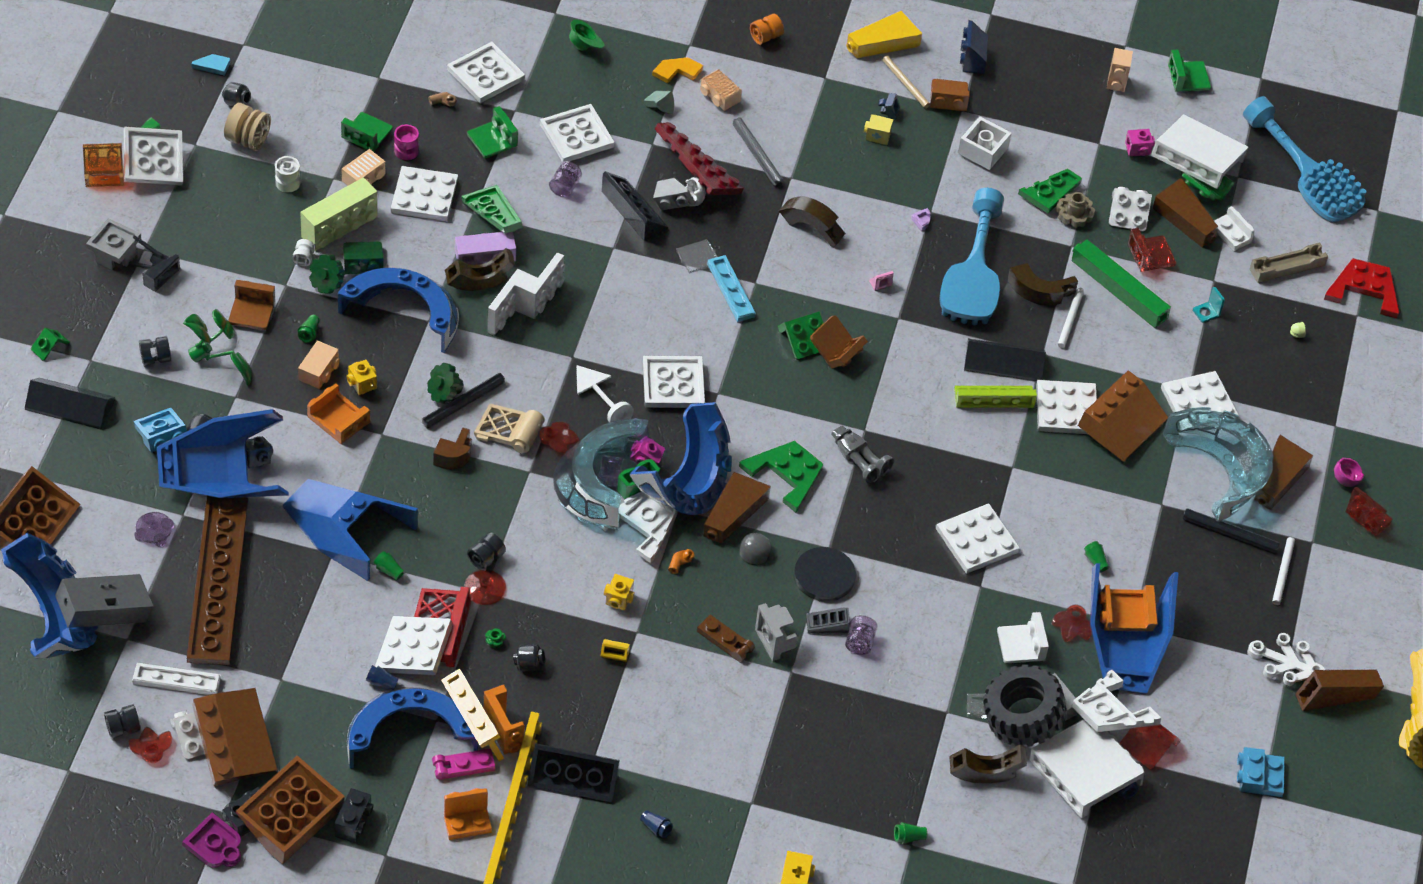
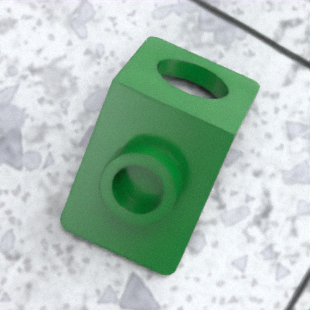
(46, 342)

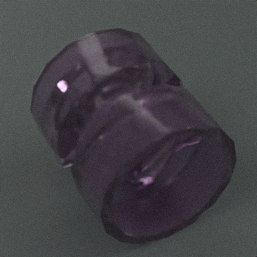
(565, 179)
(861, 635)

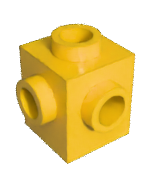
(362, 377)
(619, 592)

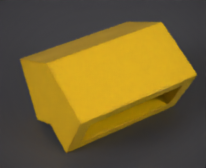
(615, 646)

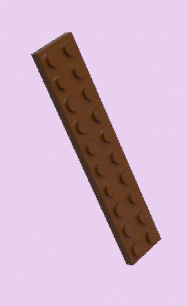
(217, 581)

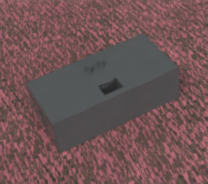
(104, 600)

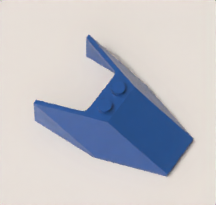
(214, 457)
(328, 512)
(1133, 653)

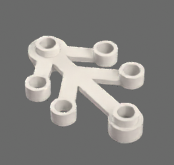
(1288, 662)

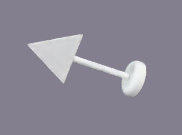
(590, 379)

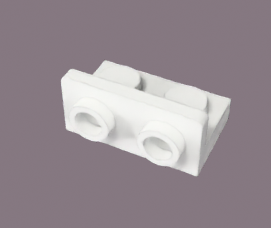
(1234, 229)

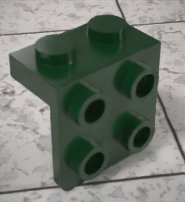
(362, 257)

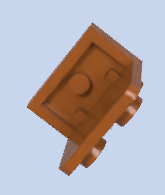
(949, 95)
(252, 305)
(836, 343)

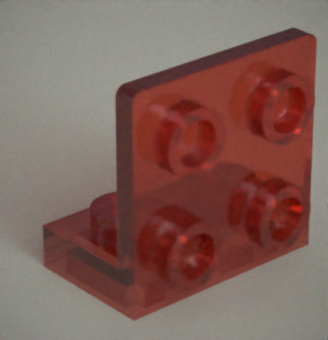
(1150, 252)
(1367, 512)
(1149, 743)

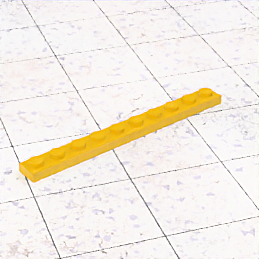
(514, 799)

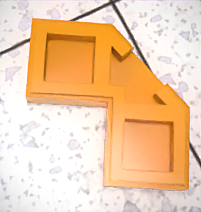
(669, 68)

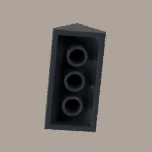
(632, 206)
(1004, 360)
(68, 402)
(574, 772)

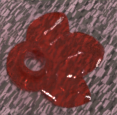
(558, 436)
(1072, 625)
(151, 743)

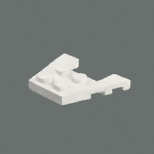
(650, 519)
(1106, 712)

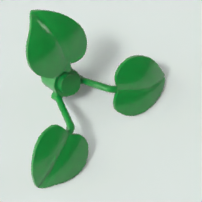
(203, 348)

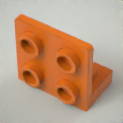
(467, 813)

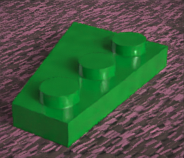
(1048, 192)

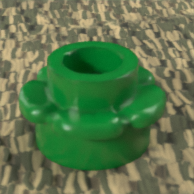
(495, 642)

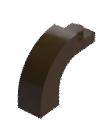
(813, 213)
(482, 276)
(1039, 290)
(987, 769)

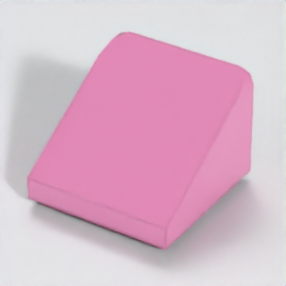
(882, 281)

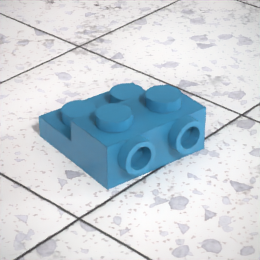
(159, 428)
(1260, 772)

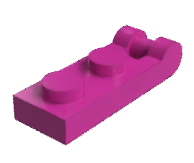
(463, 764)

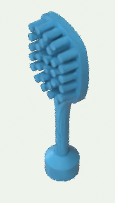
(1321, 184)
(970, 287)

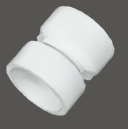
(287, 174)

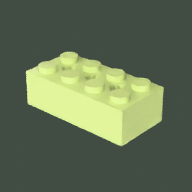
(339, 213)

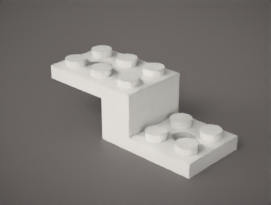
(526, 294)

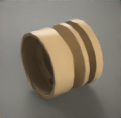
(247, 126)

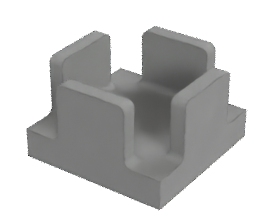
(113, 243)
(770, 630)

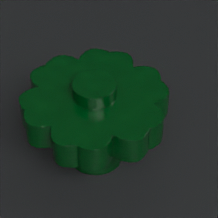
(326, 273)
(444, 383)

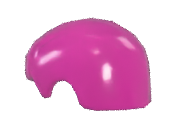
(1348, 472)

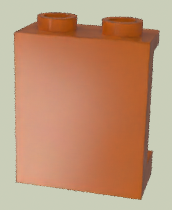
(337, 414)
(1128, 609)
(495, 707)

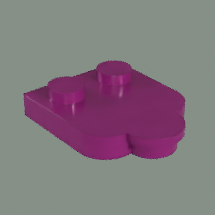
(214, 843)

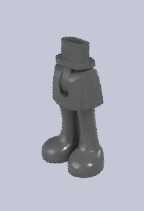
(853, 446)

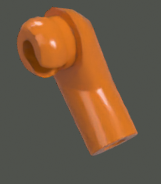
(680, 558)

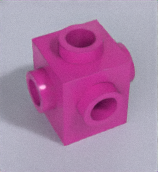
(1139, 142)
(646, 449)

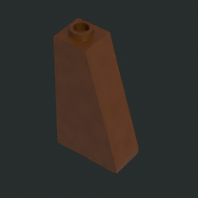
(1186, 213)
(1288, 466)
(735, 506)
(1338, 687)

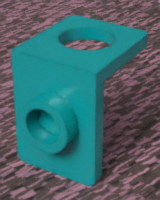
(1214, 305)

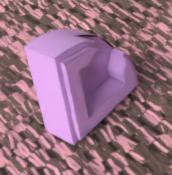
(921, 219)

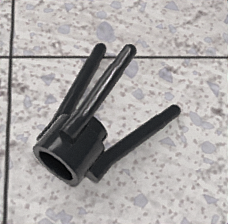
(155, 259)

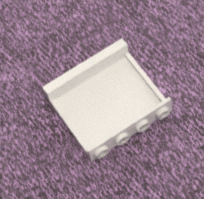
(1199, 150)
(1085, 766)

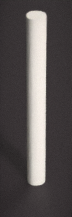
(1070, 318)
(1283, 571)

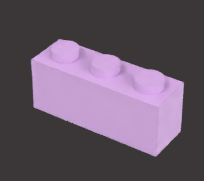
(483, 247)

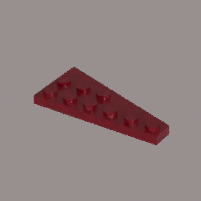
(699, 163)

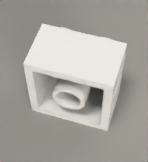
(984, 143)

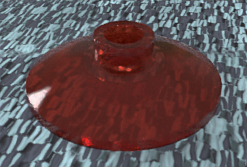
(485, 593)

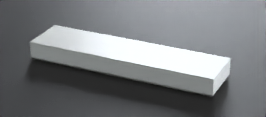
(176, 679)

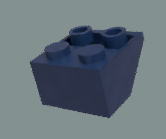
(974, 49)

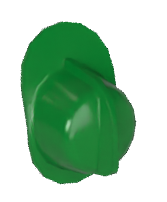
(584, 36)

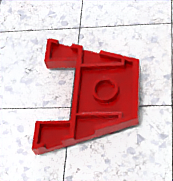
(1367, 280)

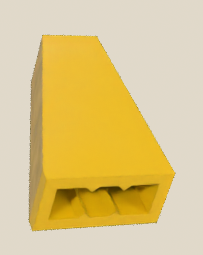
(884, 36)

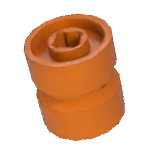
(766, 29)

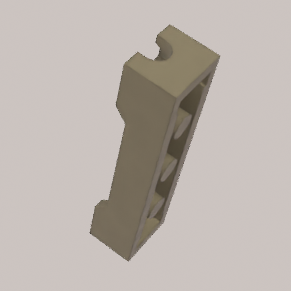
(1288, 263)

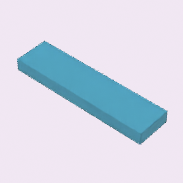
(731, 288)

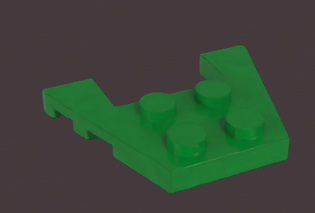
(790, 463)

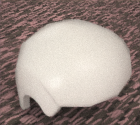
(697, 190)

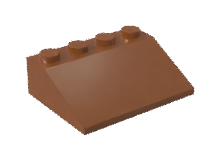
(1123, 416)
(34, 508)
(234, 735)
(290, 809)

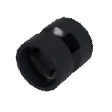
(161, 348)
(488, 549)
(122, 721)

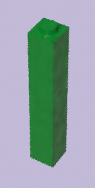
(1120, 283)

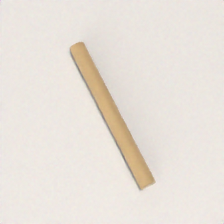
(906, 82)

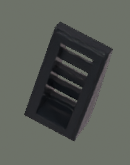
(161, 273)
(827, 615)

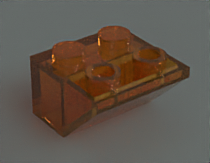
(103, 165)

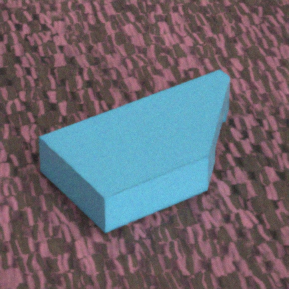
(212, 63)

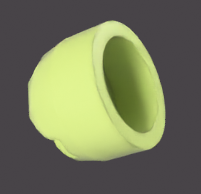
(1298, 330)

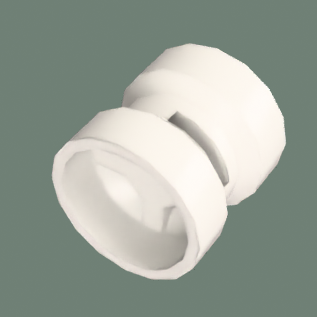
(303, 252)

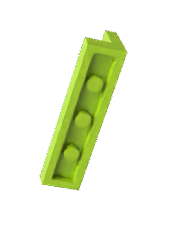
(995, 396)

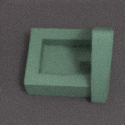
(662, 99)

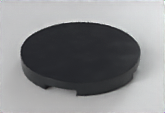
(824, 573)

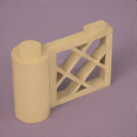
(524, 429)

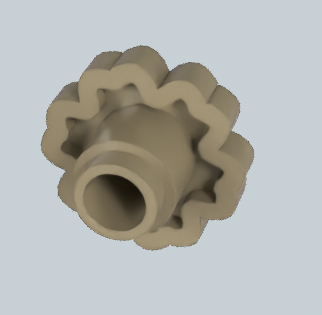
(1075, 209)

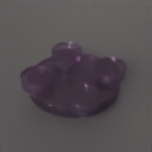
(153, 528)

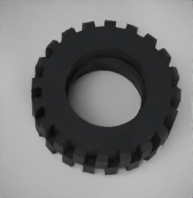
(1030, 726)

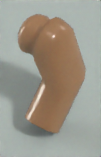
(444, 98)

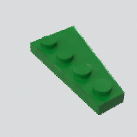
(494, 207)

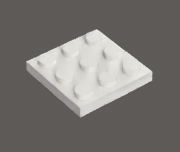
(486, 72)
(577, 133)
(153, 156)
(424, 193)
(673, 381)
(1198, 391)
(1062, 405)
(977, 538)
(414, 645)

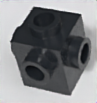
(258, 452)

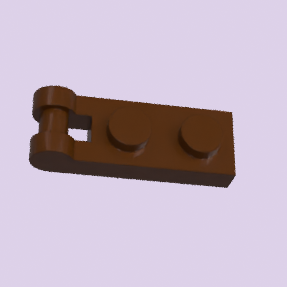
(725, 638)

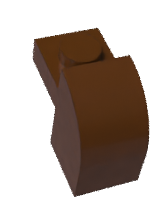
(453, 454)

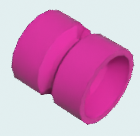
(406, 142)

